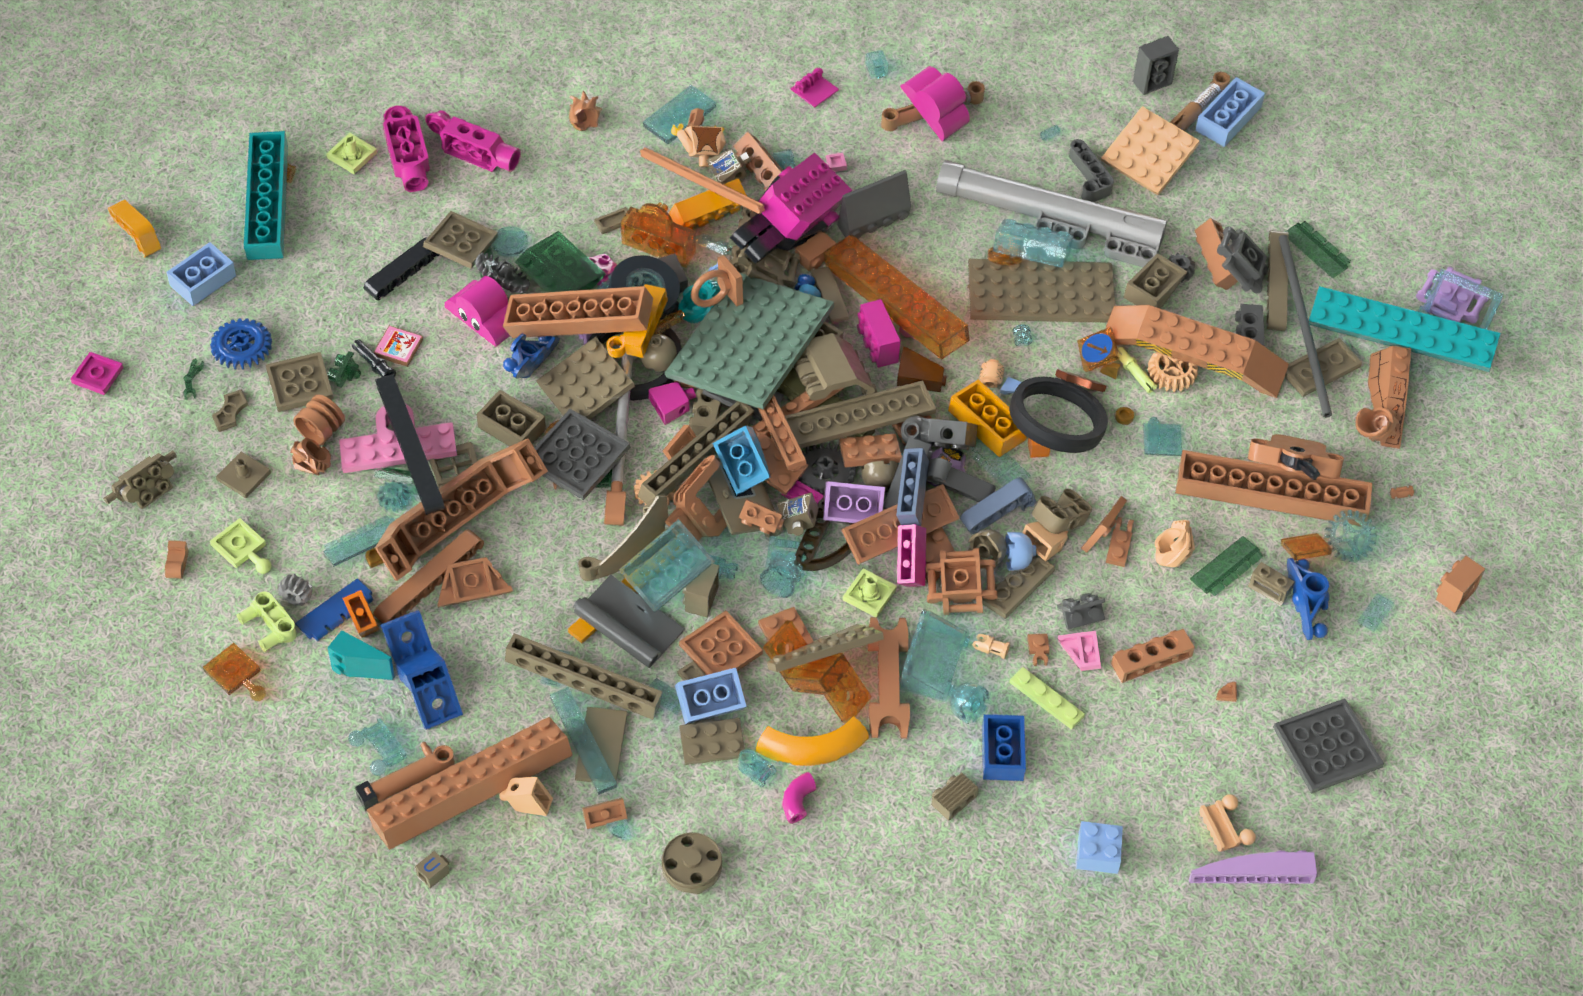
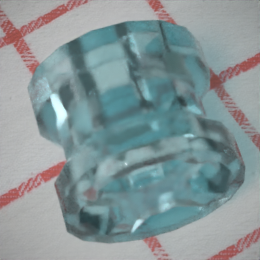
(1022, 335)

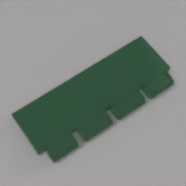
(1313, 247)
(1226, 566)

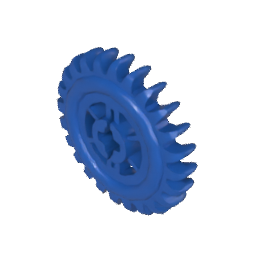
(240, 349)

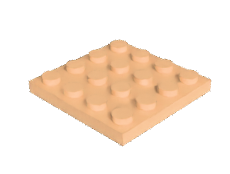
(1150, 150)

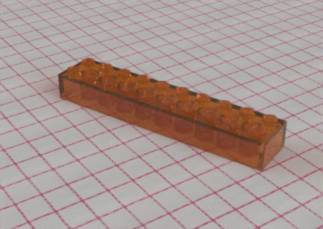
(903, 299)

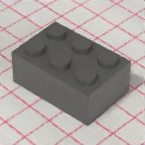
(1155, 65)

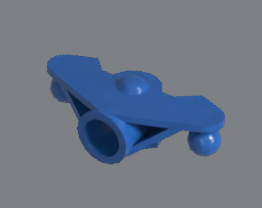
(529, 354)
(1309, 594)

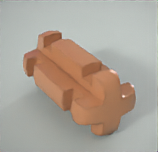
(1401, 492)

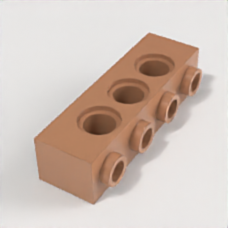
(760, 157)
(1177, 640)

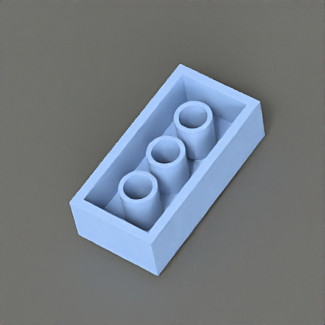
(1230, 112)

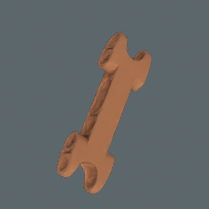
(889, 706)

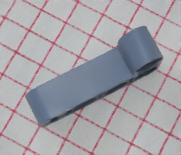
(998, 504)

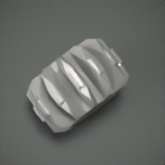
(295, 590)

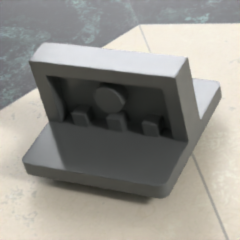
(1082, 611)

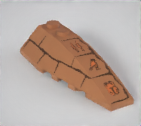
(1389, 385)

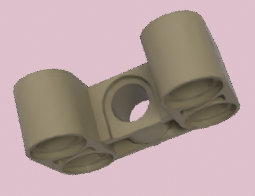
(1064, 515)

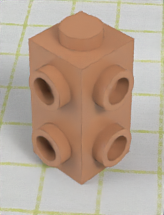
(762, 516)

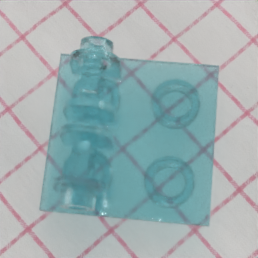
(1162, 438)

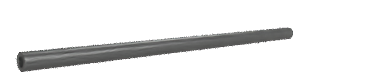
(1305, 326)

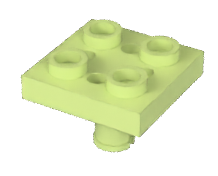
(351, 148)
(872, 588)

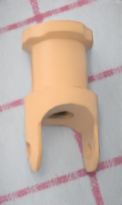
(990, 645)

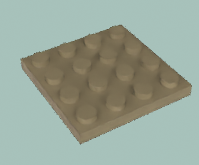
(586, 381)

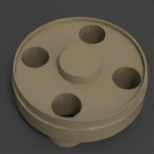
(691, 862)

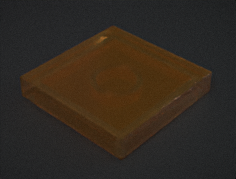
(1306, 546)

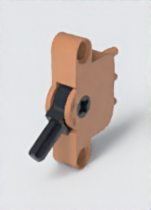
(1296, 456)

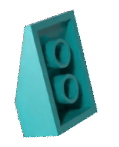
(358, 659)

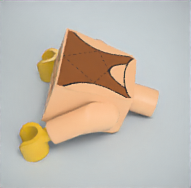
(701, 141)

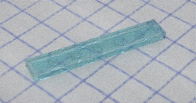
(583, 740)

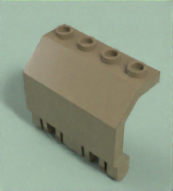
(831, 365)

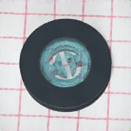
(650, 271)

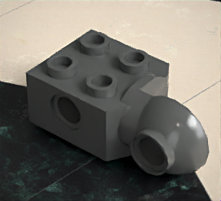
(941, 432)

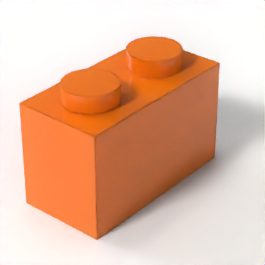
(361, 614)

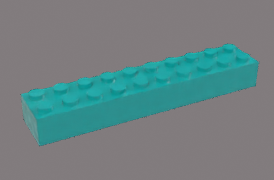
(1404, 328)

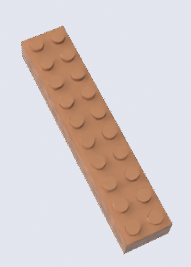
(1270, 487)
(468, 782)

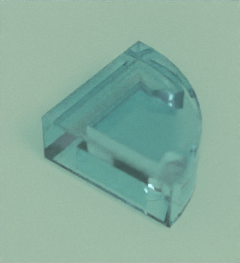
(619, 829)

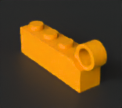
(636, 342)

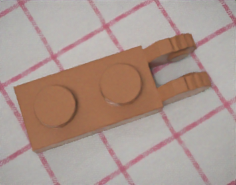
(1119, 544)

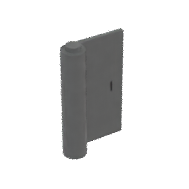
(628, 621)

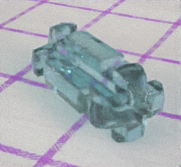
(1050, 132)

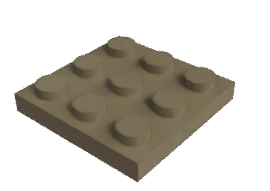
(460, 239)
(298, 381)

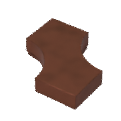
(1073, 378)

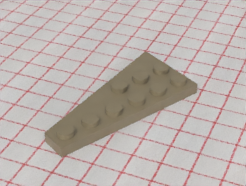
(826, 646)

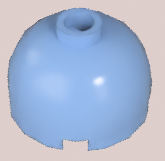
(1019, 550)

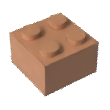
(1459, 583)

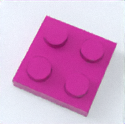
(97, 373)

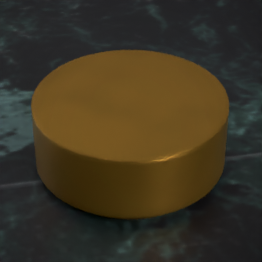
(1124, 415)

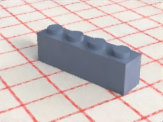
(912, 487)

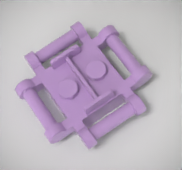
(1453, 300)

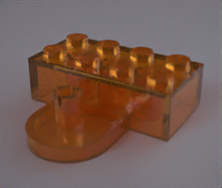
(655, 233)

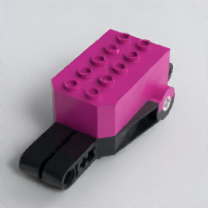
(796, 208)

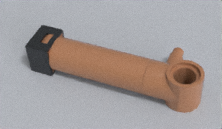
(372, 793)

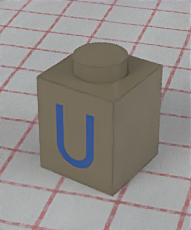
(432, 869)

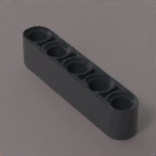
(399, 270)

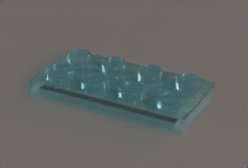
(677, 112)

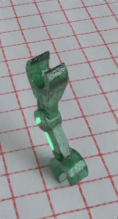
(194, 370)

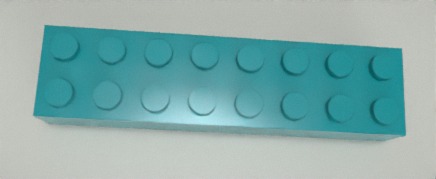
(266, 195)

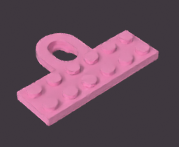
(384, 450)

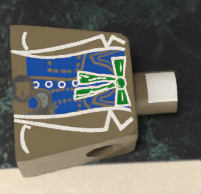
(728, 166)
(799, 513)

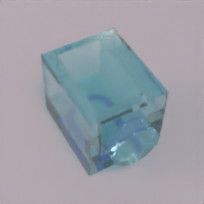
(876, 64)

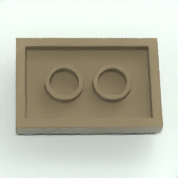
(711, 741)

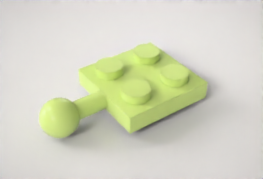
(239, 544)

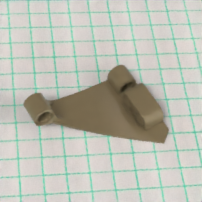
(644, 532)

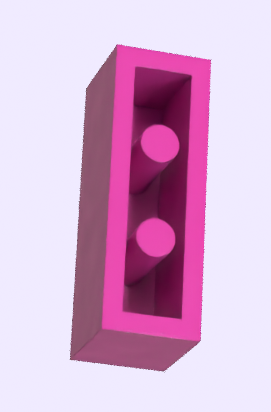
(911, 555)

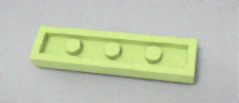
(1047, 698)

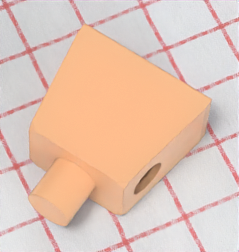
(1046, 542)
(527, 796)

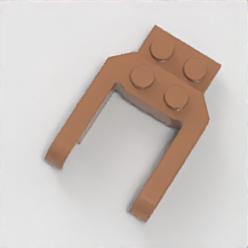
(691, 509)

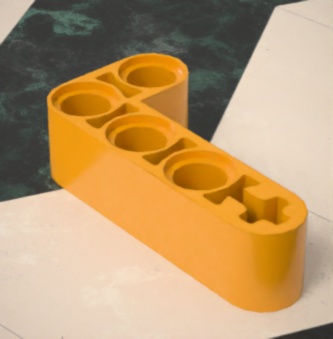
(136, 226)

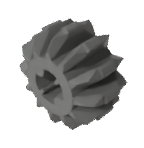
(1185, 263)

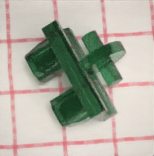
(347, 370)

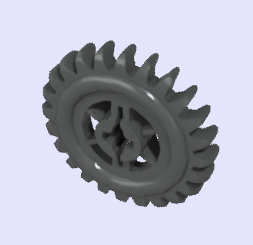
(502, 272)
(825, 460)

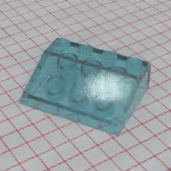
(666, 565)

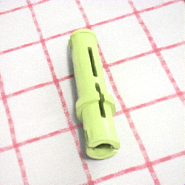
(1130, 364)

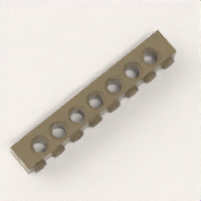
(583, 676)

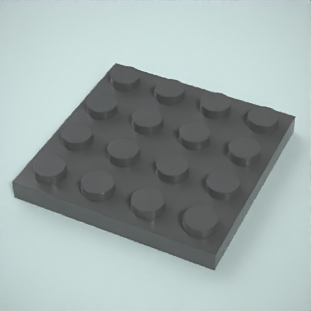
(579, 453)
(1328, 745)

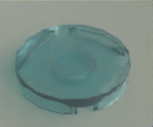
(510, 242)

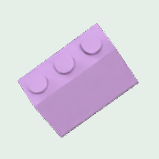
(851, 501)

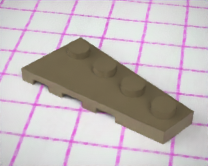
(1019, 587)

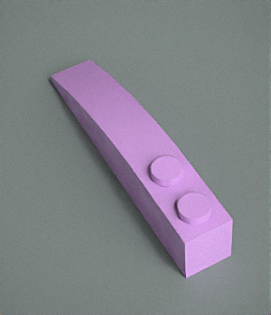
(1260, 868)

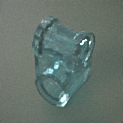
(758, 770)

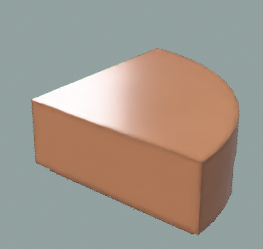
(1228, 692)

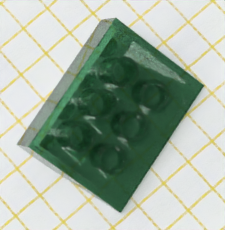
(559, 265)

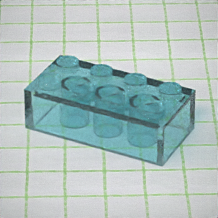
(1033, 242)

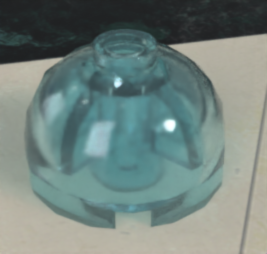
(968, 697)

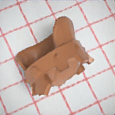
(1376, 423)

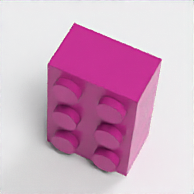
(878, 333)

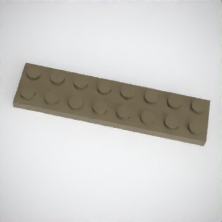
(860, 414)

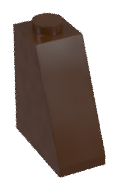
(918, 368)

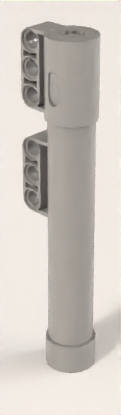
(1060, 212)

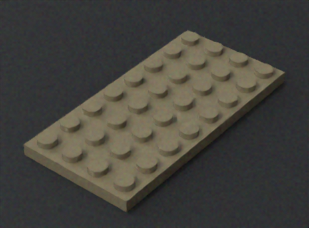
(1041, 291)

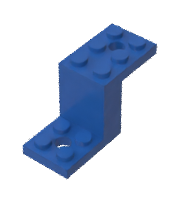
(421, 669)

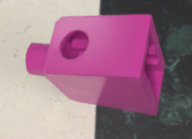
(670, 401)

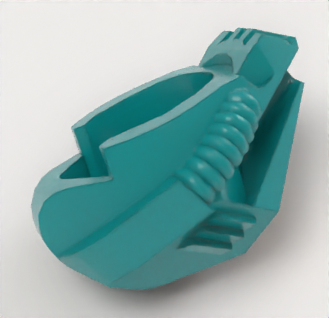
(692, 312)

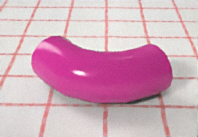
(794, 797)

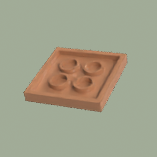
(720, 645)

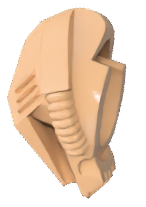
(1175, 553)

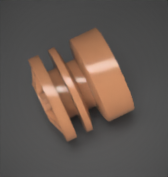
(319, 419)

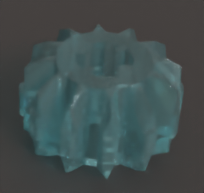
(393, 495)

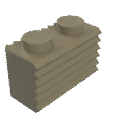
(954, 796)

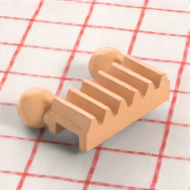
(1221, 827)

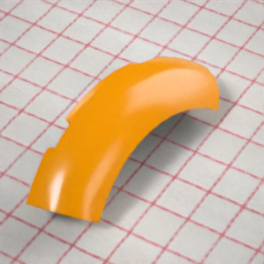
(813, 749)

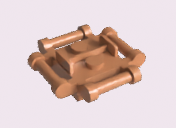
(961, 581)

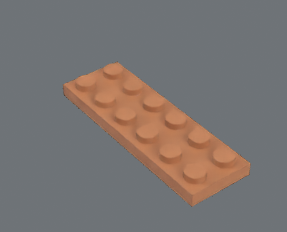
(880, 531)

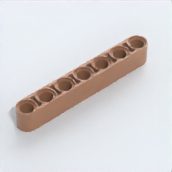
(428, 577)

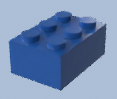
(1003, 747)

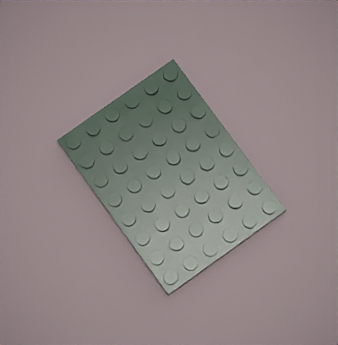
(750, 346)

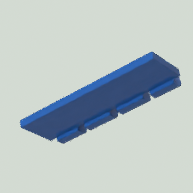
(330, 612)

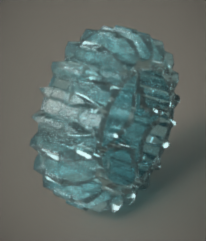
(1352, 544)

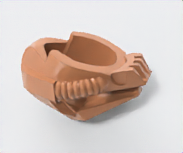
(310, 457)

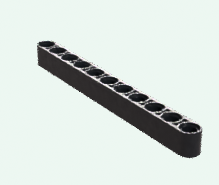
(410, 444)

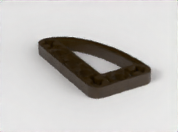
(810, 563)

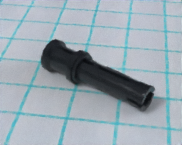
(378, 365)

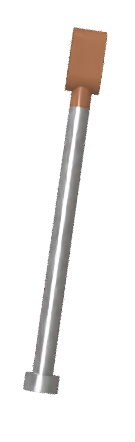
(616, 497)

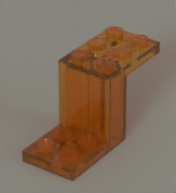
(826, 676)

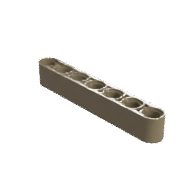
(1278, 284)

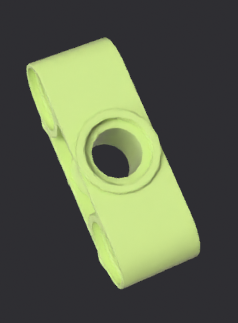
(274, 617)

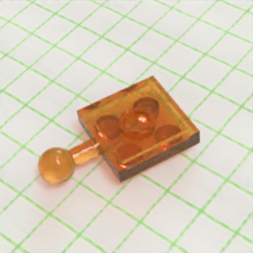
(232, 670)

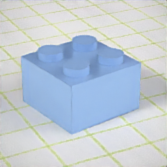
(1099, 847)

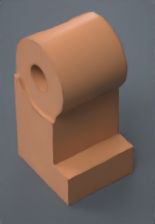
(176, 559)

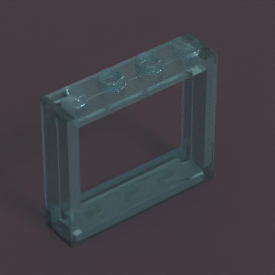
(1467, 284)

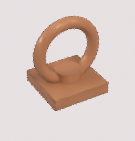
(729, 282)

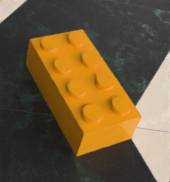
(705, 206)
(982, 407)

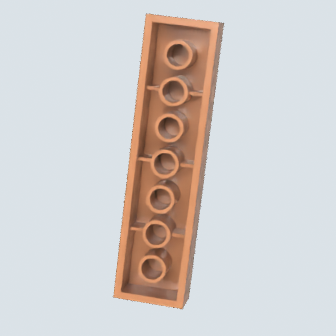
(578, 312)

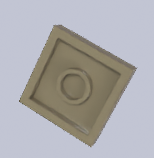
(243, 474)

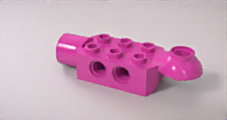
(472, 142)
(406, 147)

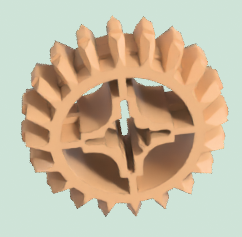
(1172, 373)

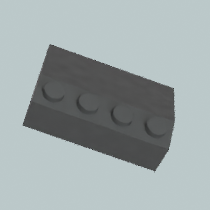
(875, 205)

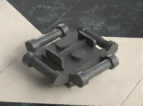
(1243, 259)

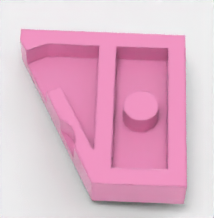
(1082, 649)

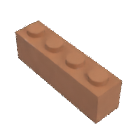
(1209, 237)

